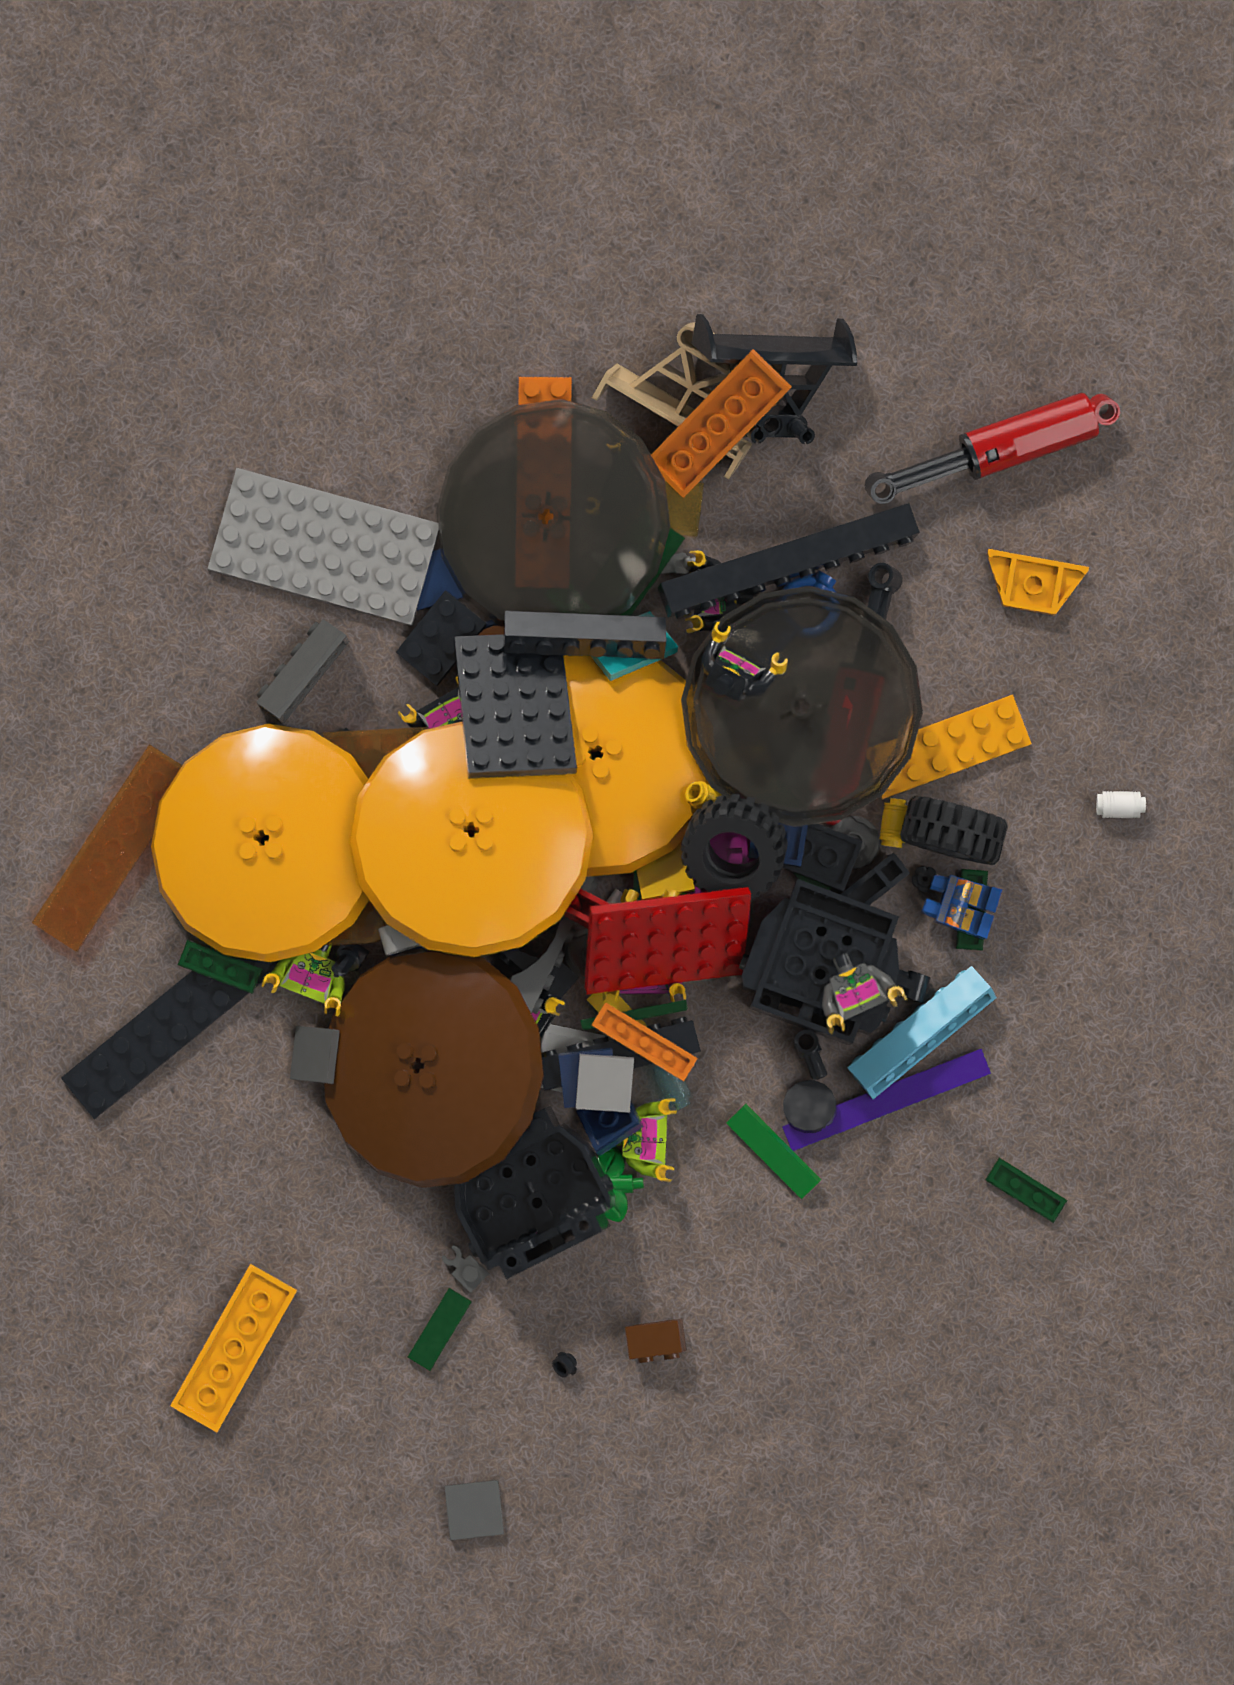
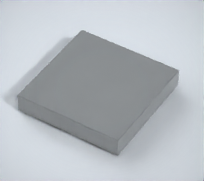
(604, 1083)

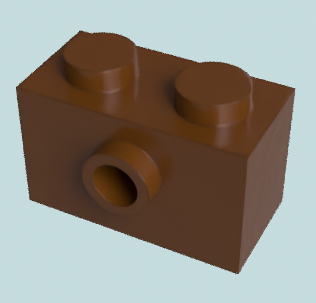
(656, 1339)

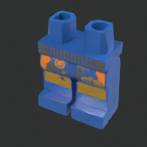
(954, 903)

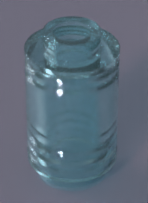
(672, 1088)

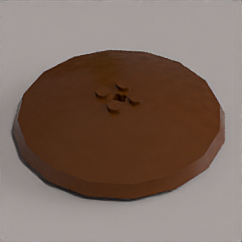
(477, 1077)

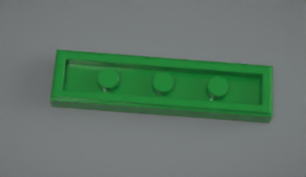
(773, 1151)

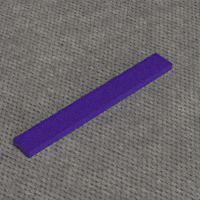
(896, 1096)

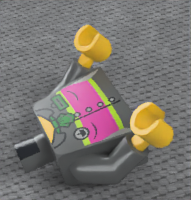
(856, 991)

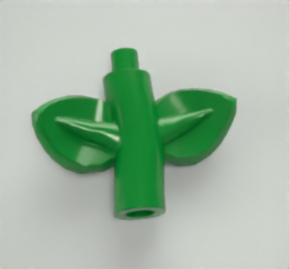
(614, 1165)

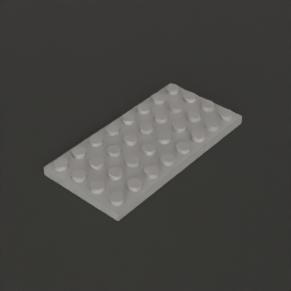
(324, 546)

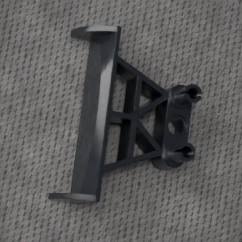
(778, 352)

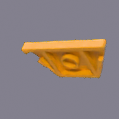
(1033, 582)

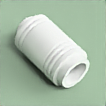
(1120, 804)

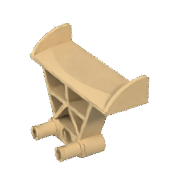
(662, 402)

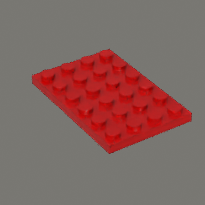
(666, 940)

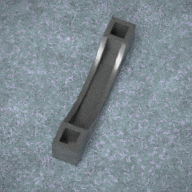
(538, 976)

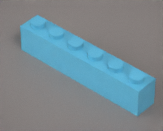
(922, 1032)

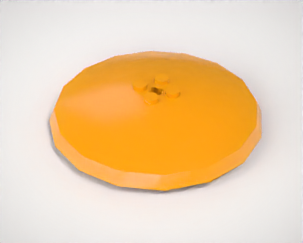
(645, 768)
(210, 853)
(460, 889)

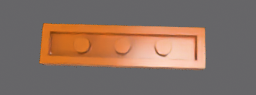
(644, 1041)

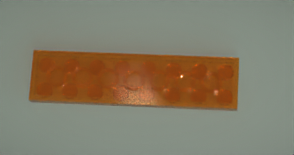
(108, 852)

